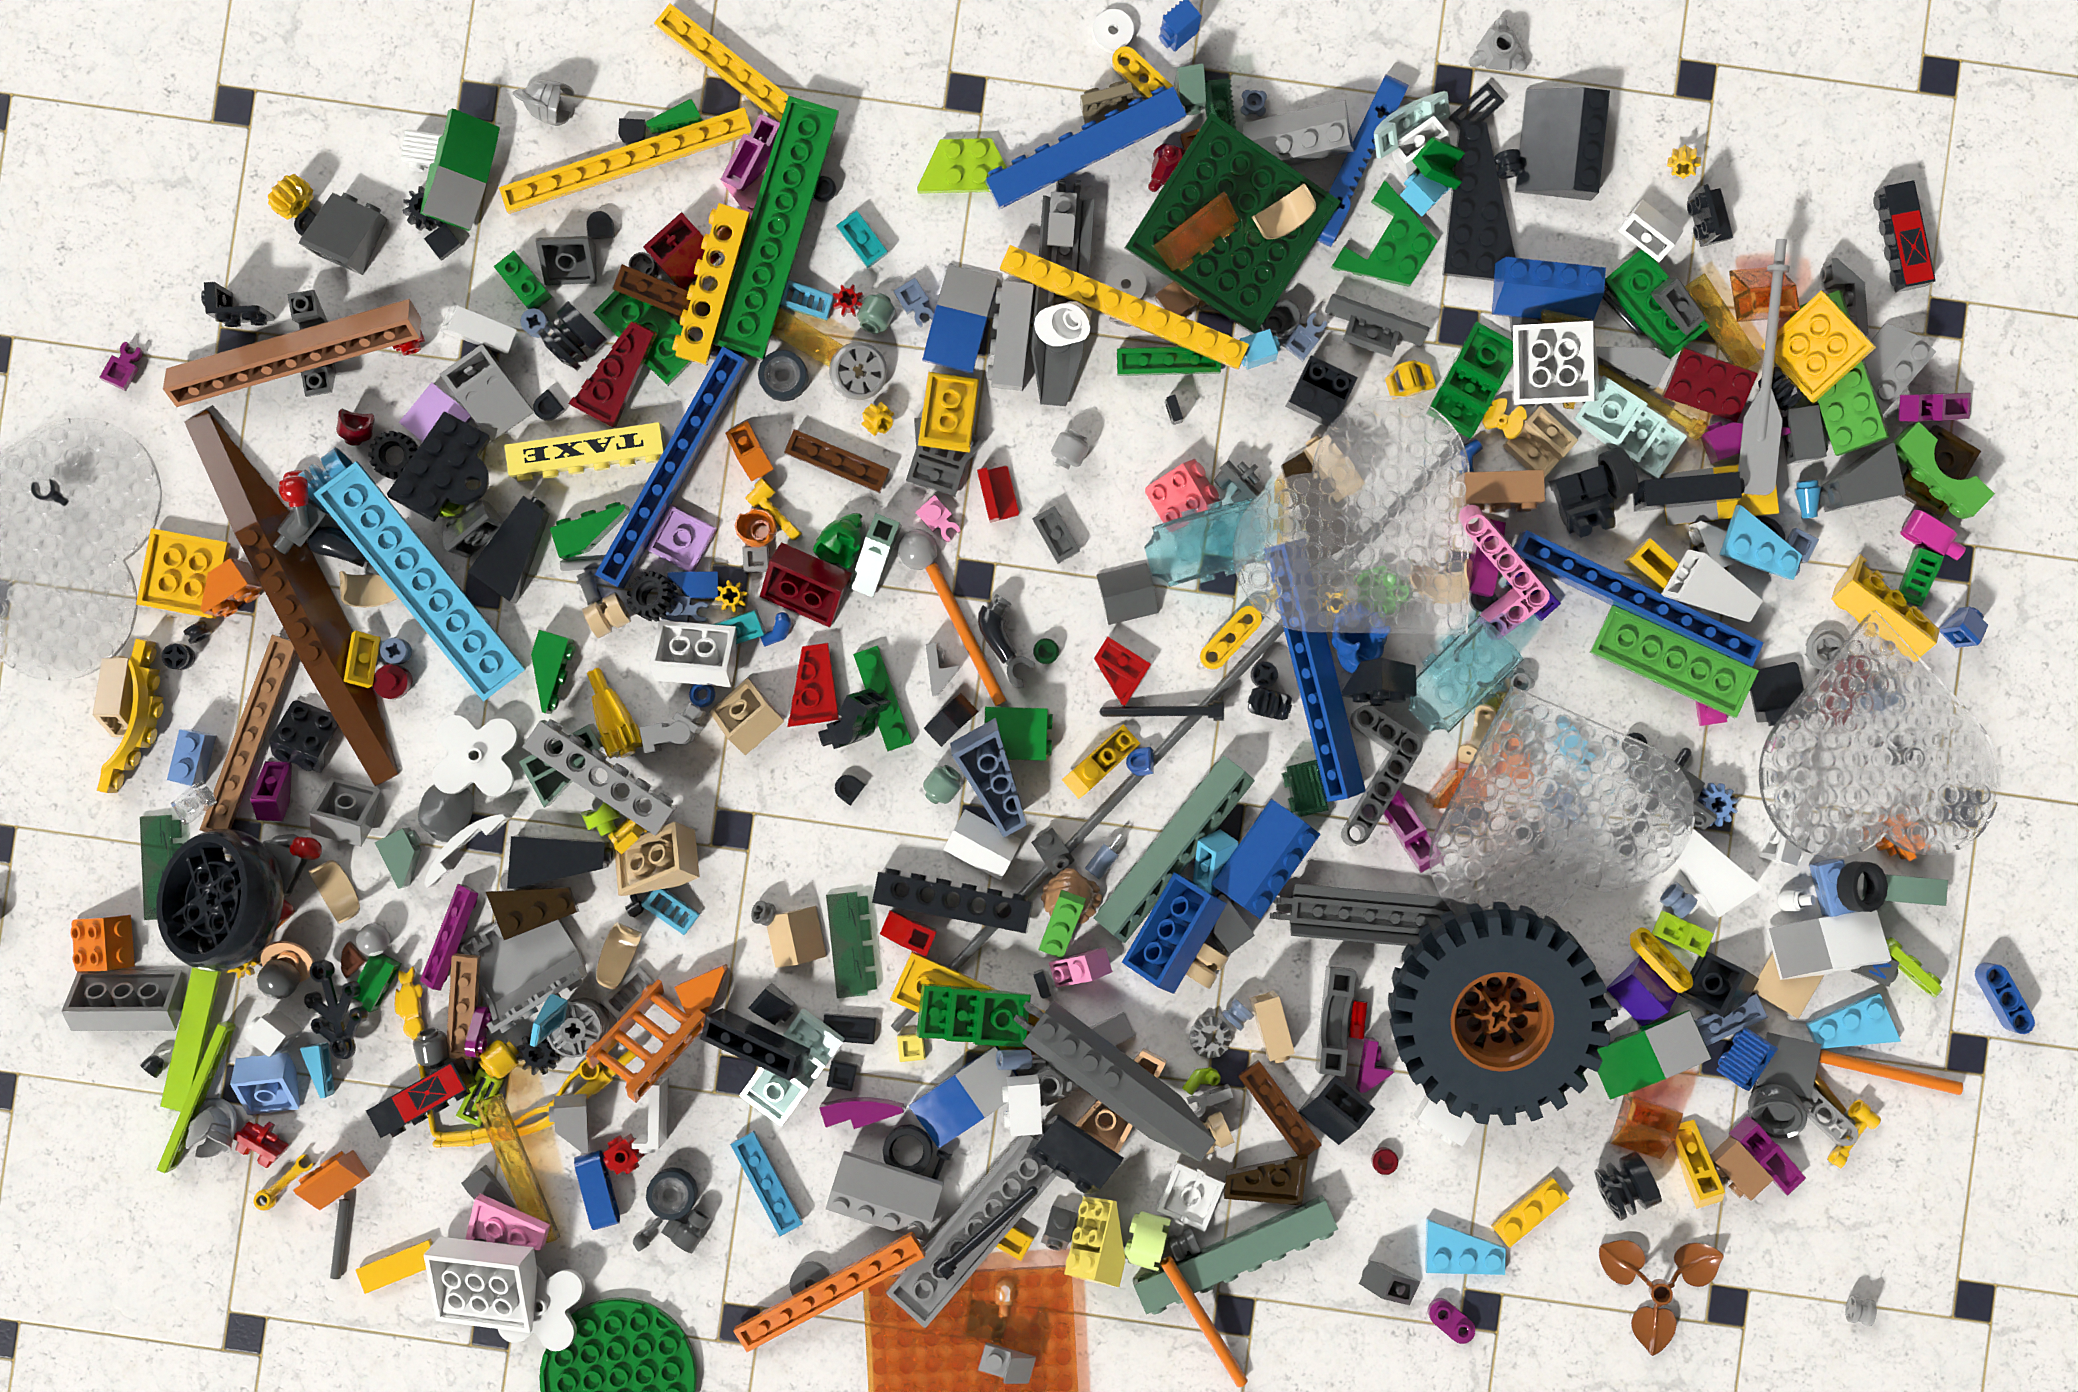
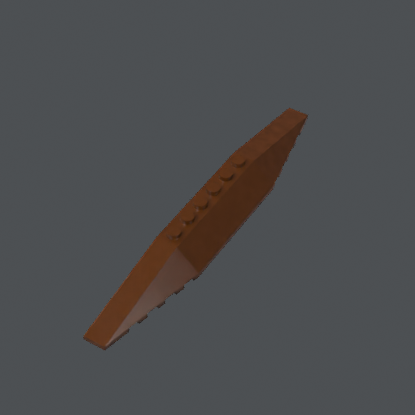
(296, 593)

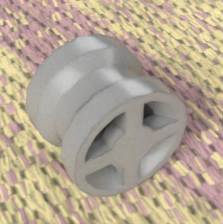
(1861, 1311)

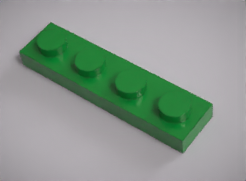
(1163, 362)
(876, 677)

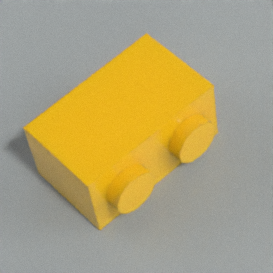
(1652, 565)

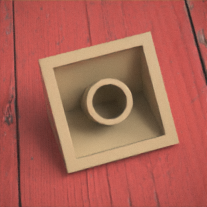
(796, 937)

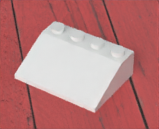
(482, 1283)

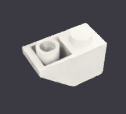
(1709, 541)

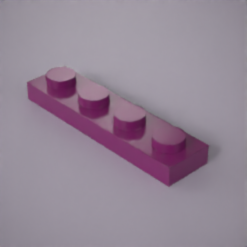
(449, 937)

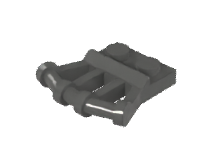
(939, 472)

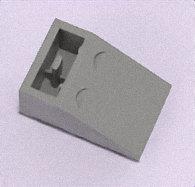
(487, 392)

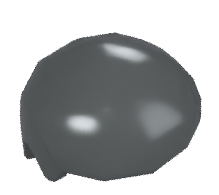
(1282, 319)
(278, 979)

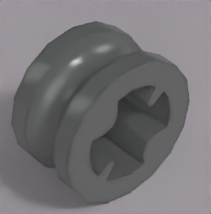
(763, 913)

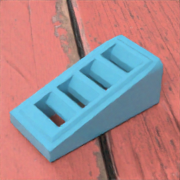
(797, 287)
(685, 926)
(549, 1018)
(319, 1066)

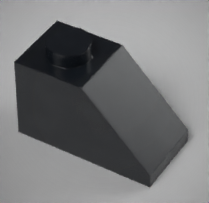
(772, 1005)

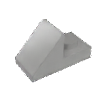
(1062, 219)
(938, 676)
(1007, 1363)

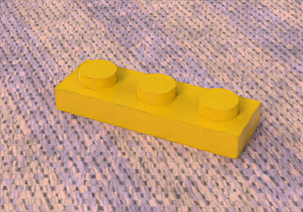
(1530, 1212)

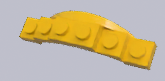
(143, 718)

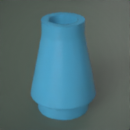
(1808, 497)

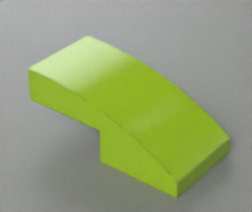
(1682, 933)

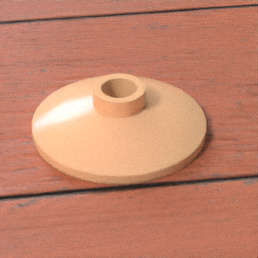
(289, 953)

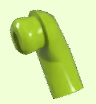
(1199, 1077)

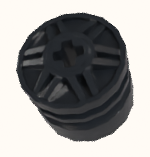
(572, 336)
(1630, 1184)

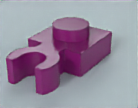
(121, 370)

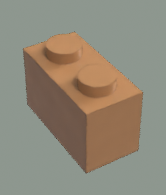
(1740, 1168)

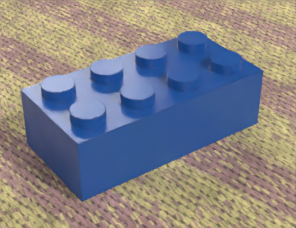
(1174, 933)

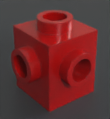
(614, 1160)

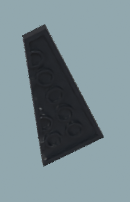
(1477, 216)

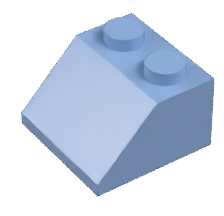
(266, 1083)

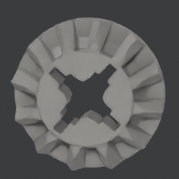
(1830, 638)
(1198, 1040)

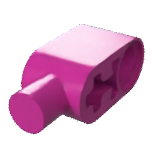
(1932, 535)

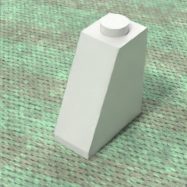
(479, 330)

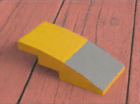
(1755, 504)

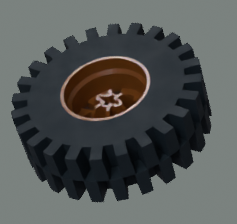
(1501, 1075)

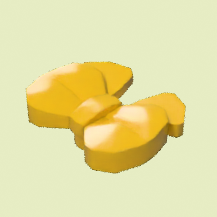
(1496, 417)

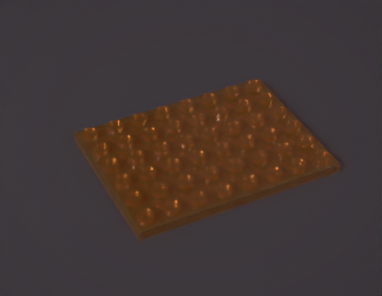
(949, 1350)

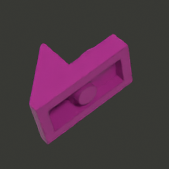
(1369, 1073)

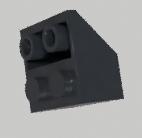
(1321, 391)
(1381, 681)
(1336, 1109)

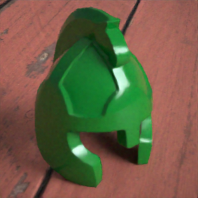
(840, 540)

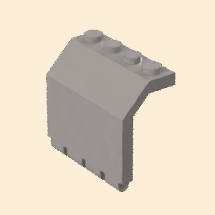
(524, 969)

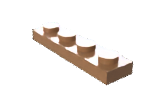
(462, 1001)

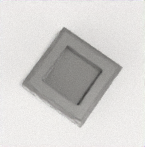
(755, 558)

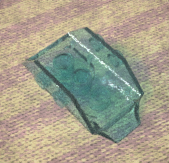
(1195, 544)
(1462, 675)

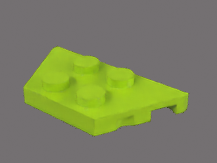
(960, 166)

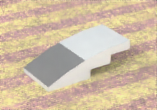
(1828, 945)

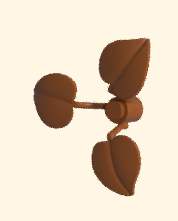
(1650, 1325)

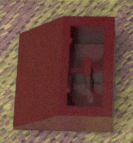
(678, 249)

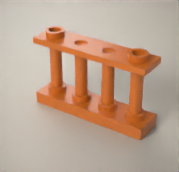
(655, 1063)

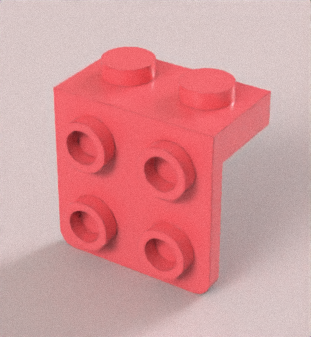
(1181, 491)

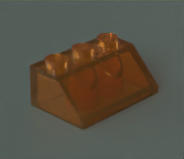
(1198, 233)

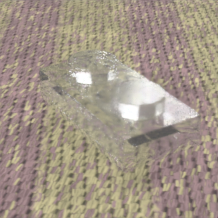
(193, 802)

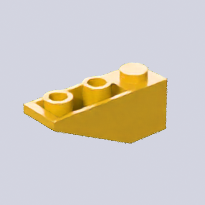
(1101, 761)

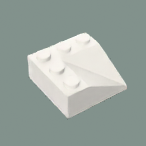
(1555, 363)

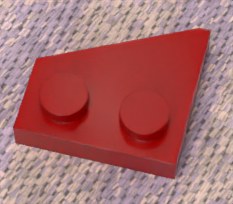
(1121, 668)

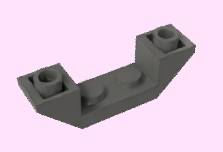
(1839, 276)
(308, 312)

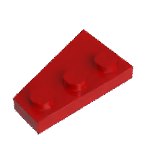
(814, 689)

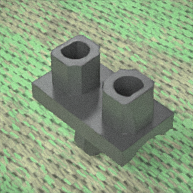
(1230, 473)

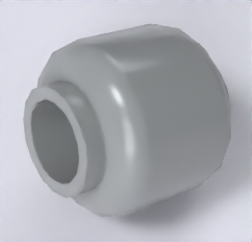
(1070, 449)

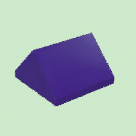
(1642, 992)

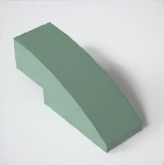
(1914, 890)

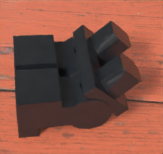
(1584, 512)
(857, 719)

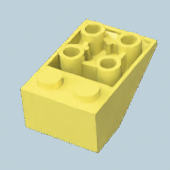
(1097, 1243)

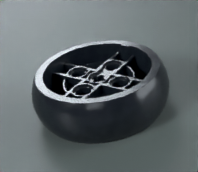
(219, 900)

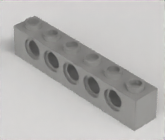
(540, 745)

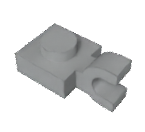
(1217, 1097)

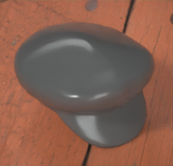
(444, 813)
(1777, 1111)

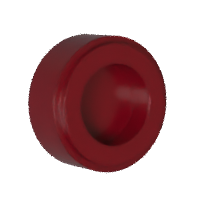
(1384, 1161)

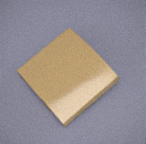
(1541, 442)
(1786, 994)

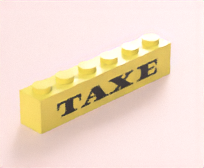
(585, 451)

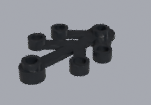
(341, 1040)

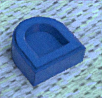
(1141, 761)

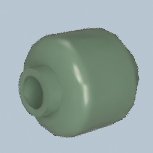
(876, 313)
(942, 784)

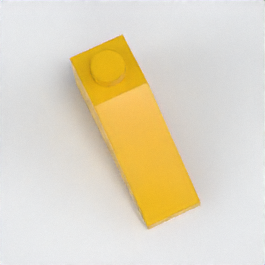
(1697, 1166)

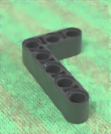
(1383, 775)

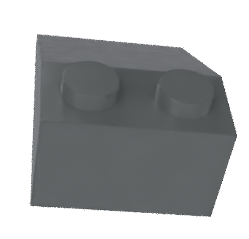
(472, 530)

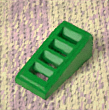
(675, 118)
(1927, 580)

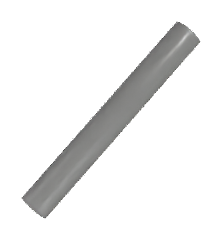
(582, 564)

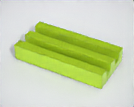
(470, 1118)

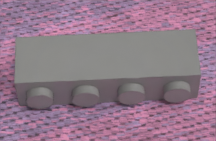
(1012, 335)

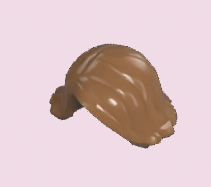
(1074, 883)

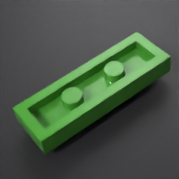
(1062, 924)

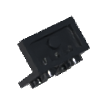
(1709, 216)

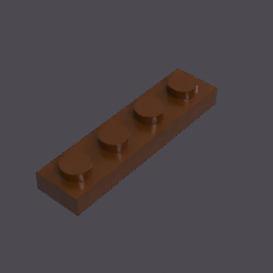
(655, 292)
(836, 461)
(1279, 1109)

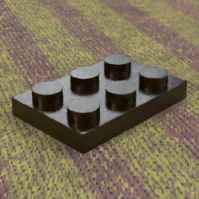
(1953, 459)

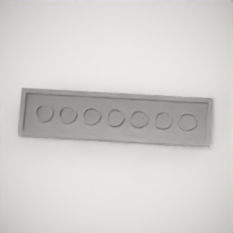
(921, 1287)

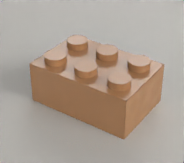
(1505, 490)

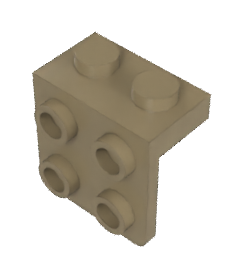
(1097, 102)

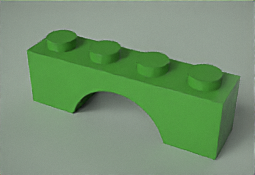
(1916, 450)

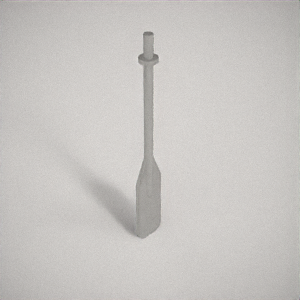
(1763, 420)

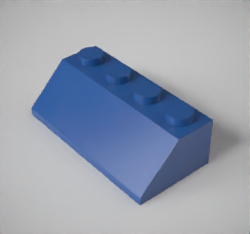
(1530, 286)
(1265, 858)

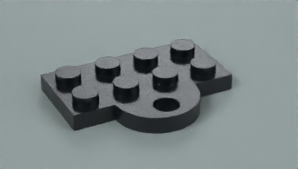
(443, 468)

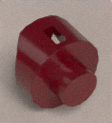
(354, 427)
(392, 681)

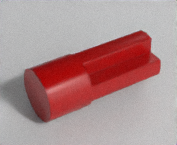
(1358, 1018)

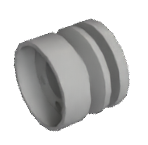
(593, 1025)

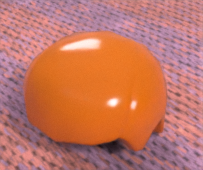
(756, 527)

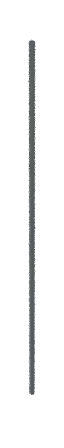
(1114, 800)

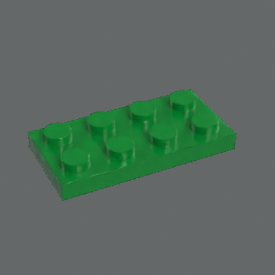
(1633, 287)
(621, 309)

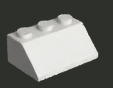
(694, 653)
(1778, 848)

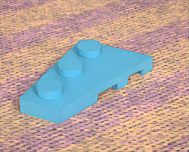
(1758, 546)
(1855, 1024)
(1460, 1253)

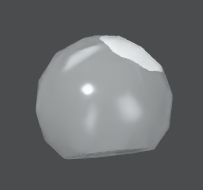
(373, 939)

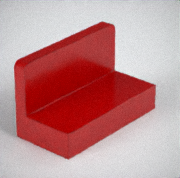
(998, 493)

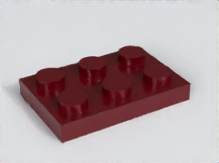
(1709, 384)

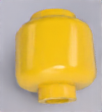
(499, 1059)

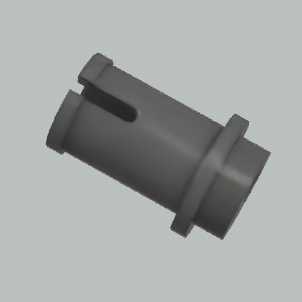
(589, 587)

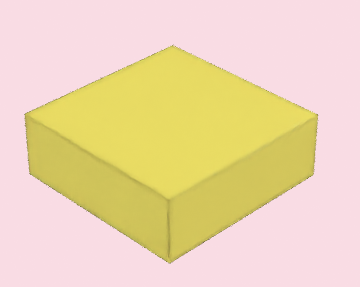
(911, 1048)

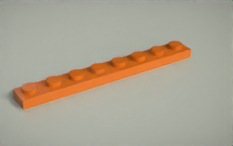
(829, 1291)

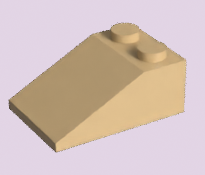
(658, 861)

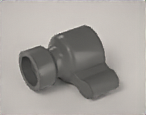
(688, 1234)

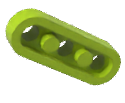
(1912, 968)

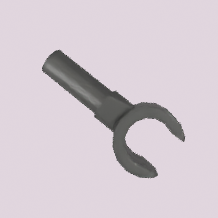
(640, 1240)

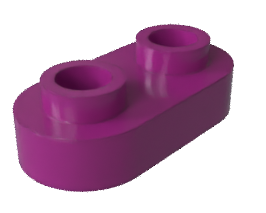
(476, 1038)
(1452, 1321)

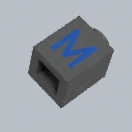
(1879, 973)

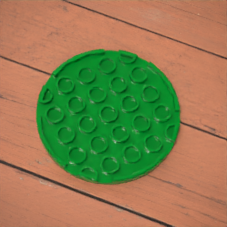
(622, 1349)

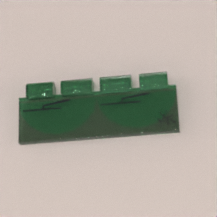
(156, 851)
(847, 946)

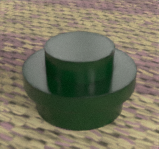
(1046, 651)

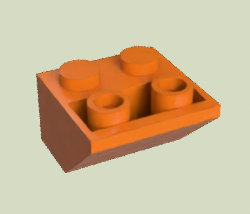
(229, 587)
(331, 1179)

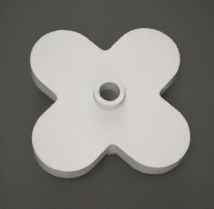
(489, 770)
(553, 1323)

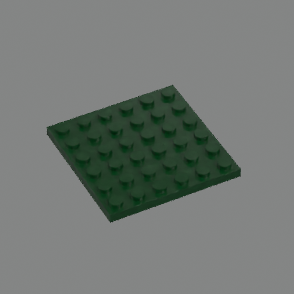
(1243, 270)

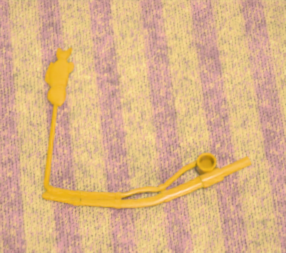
(408, 1006)

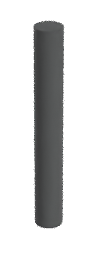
(340, 1236)

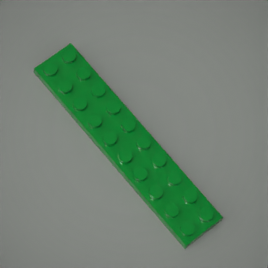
(776, 227)

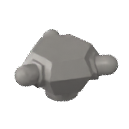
(1499, 49)
(1053, 1083)

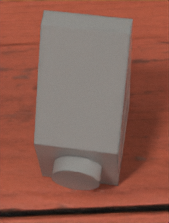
(571, 1119)

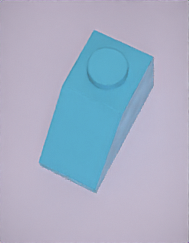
(1211, 857)

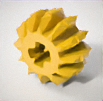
(290, 196)

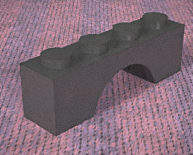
(1336, 1003)

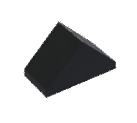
(951, 719)

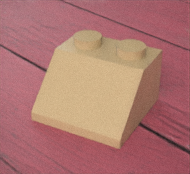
(746, 716)

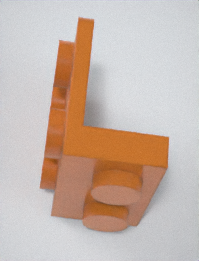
(102, 943)

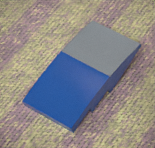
(960, 319)
(962, 1098)

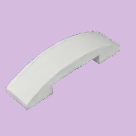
(440, 866)

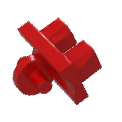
(260, 1140)

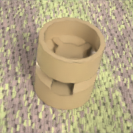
(606, 615)
(1206, 964)
(1219, 1131)

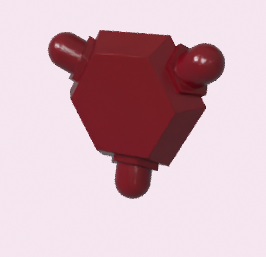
(1165, 160)

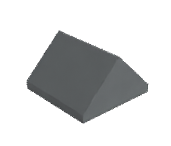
(567, 260)
(1127, 593)

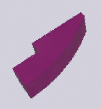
(751, 154)
(1934, 407)
(1484, 572)
(1409, 831)
(860, 1110)
(1768, 1155)

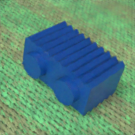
(1179, 25)
(1746, 1058)

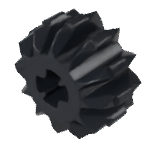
(414, 209)
(1784, 390)
(1269, 703)
(531, 1059)

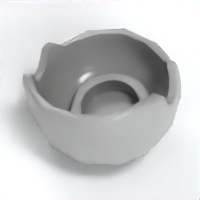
(917, 549)

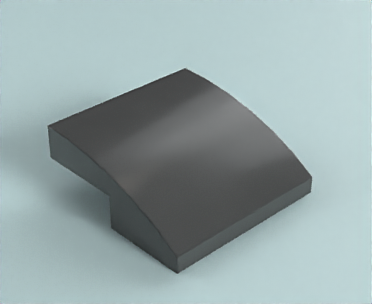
(1792, 1064)

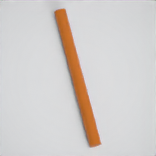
(965, 634)
(1890, 1072)
(1204, 1321)

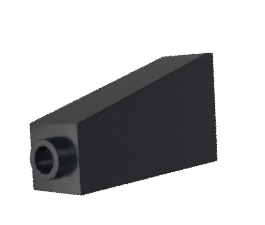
(1688, 491)
(511, 550)
(547, 859)

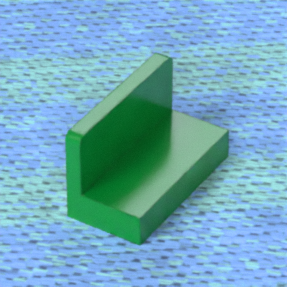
(1437, 160)
(376, 980)

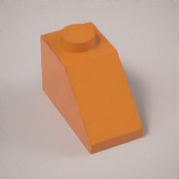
(749, 451)
(701, 990)

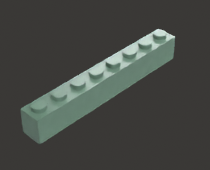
(1173, 848)
(1239, 1253)

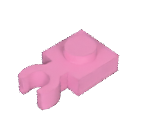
(935, 515)

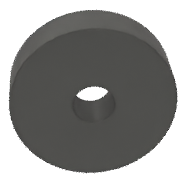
(807, 1271)

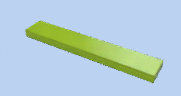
(190, 1037)
(196, 1095)

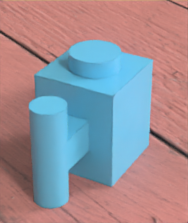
(1422, 193)
(1262, 349)

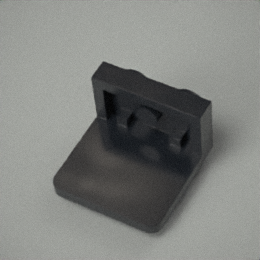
(219, 305)
(1775, 691)
(303, 736)

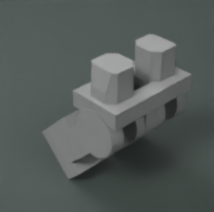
(679, 732)

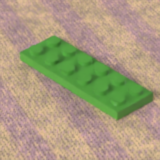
(1851, 405)
(1674, 661)

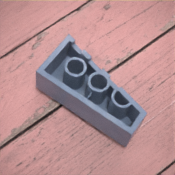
(988, 771)

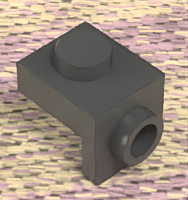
(1053, 851)
(1058, 1228)

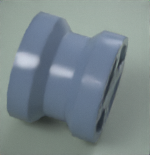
(527, 320)
(401, 653)
(1238, 1014)

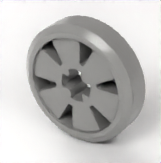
(844, 377)

